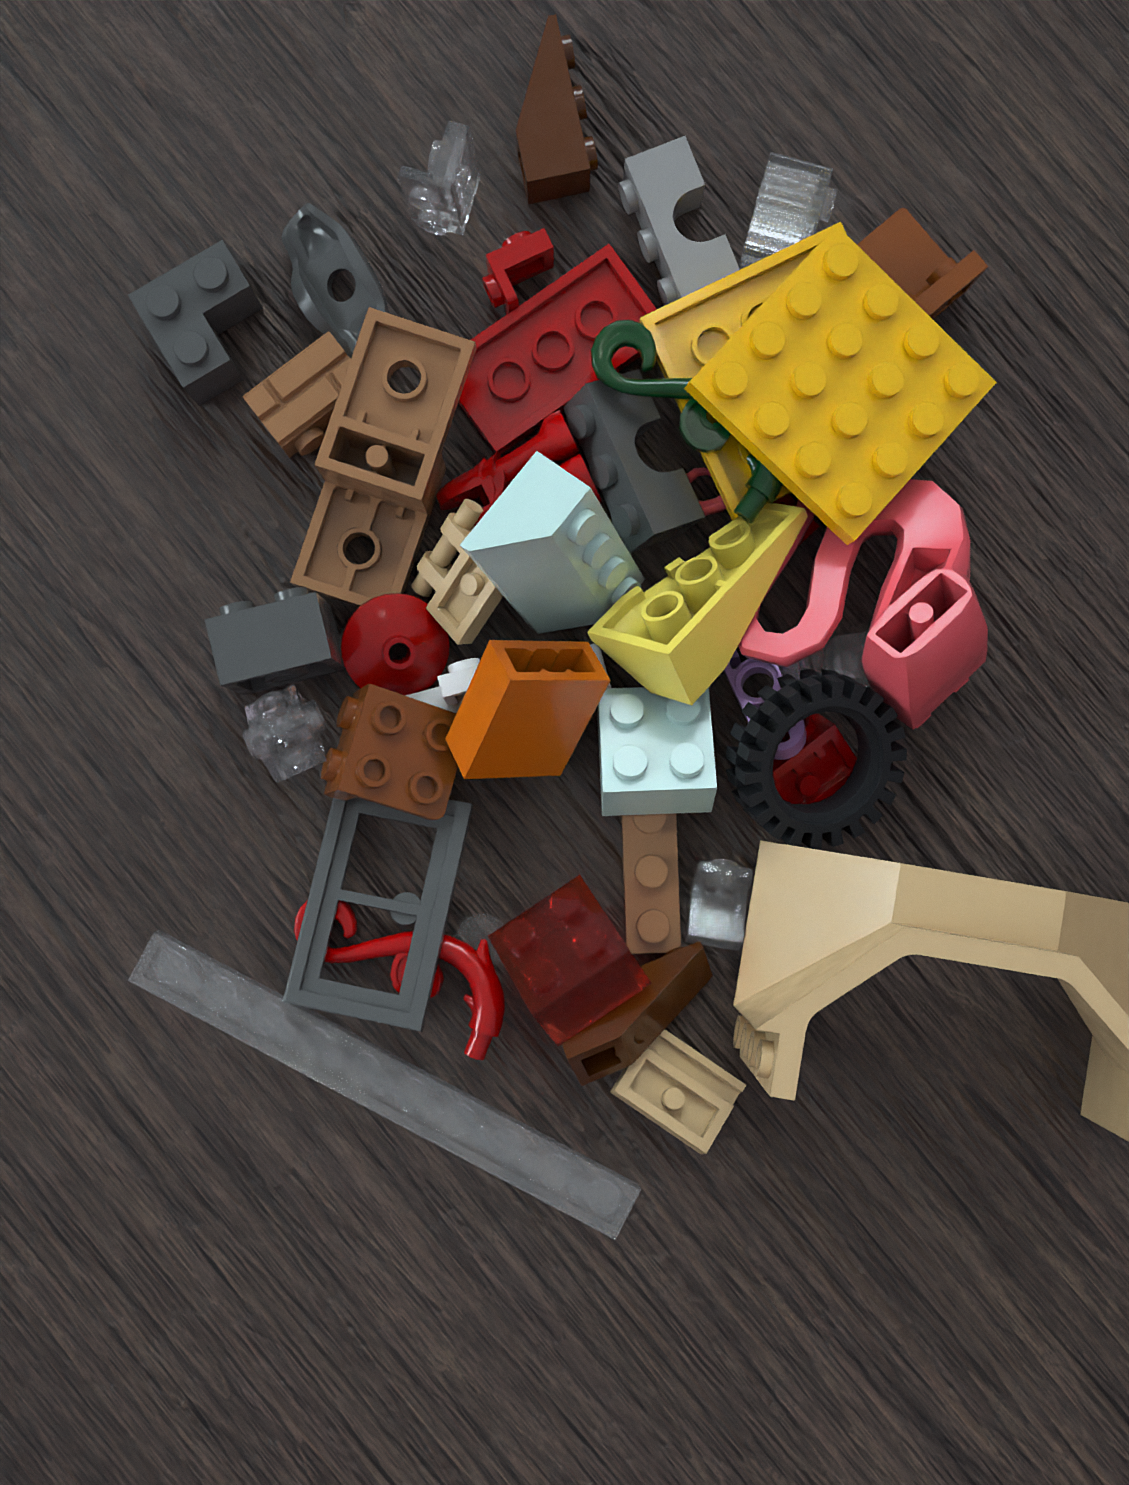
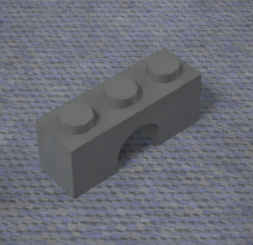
(642, 502)

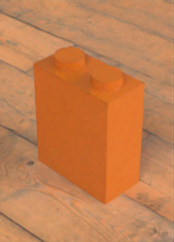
(526, 708)

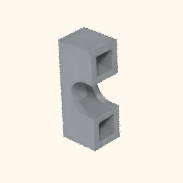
(660, 189)

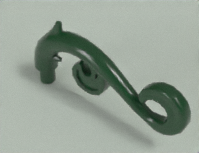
(694, 426)

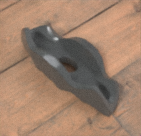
(319, 252)

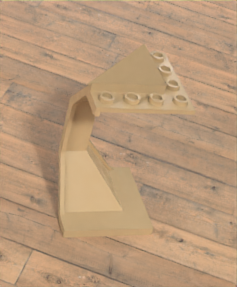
(838, 919)

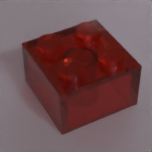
(568, 961)

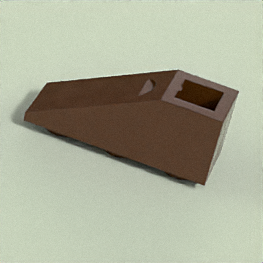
(549, 134)
(632, 1027)

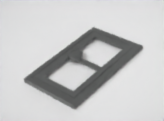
(427, 914)

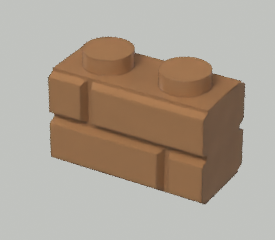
(301, 396)

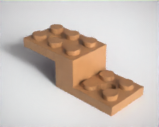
(382, 458)

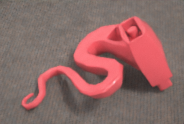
(927, 615)

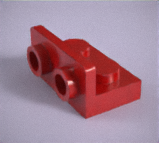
(818, 768)

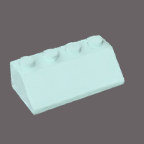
(552, 549)

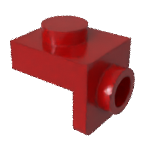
(516, 261)

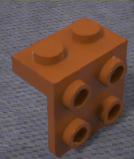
(392, 753)

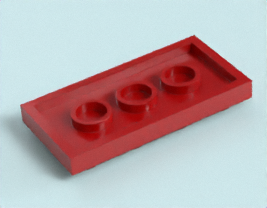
(542, 349)

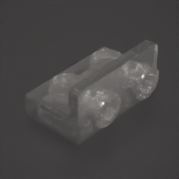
(444, 194)

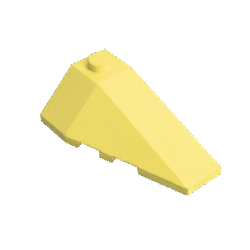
(693, 619)

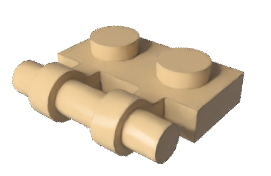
(463, 591)

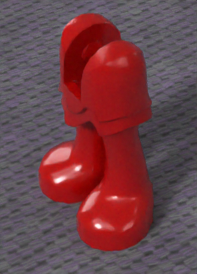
(494, 475)

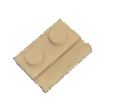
(679, 1091)

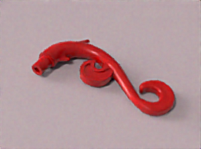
(475, 965)

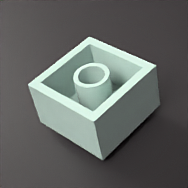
(655, 754)

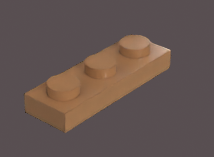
(651, 883)

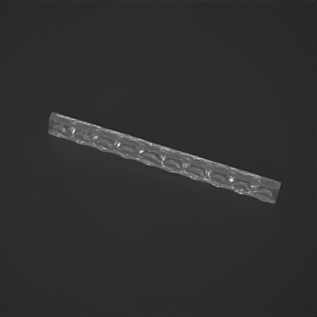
(386, 1084)

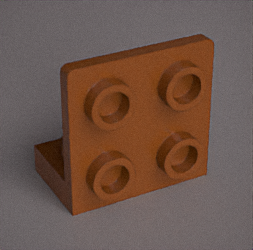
(919, 264)

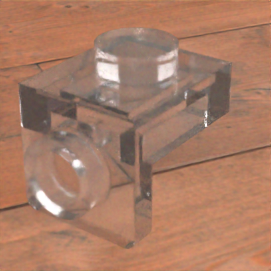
(718, 904)

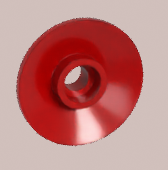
(379, 626)

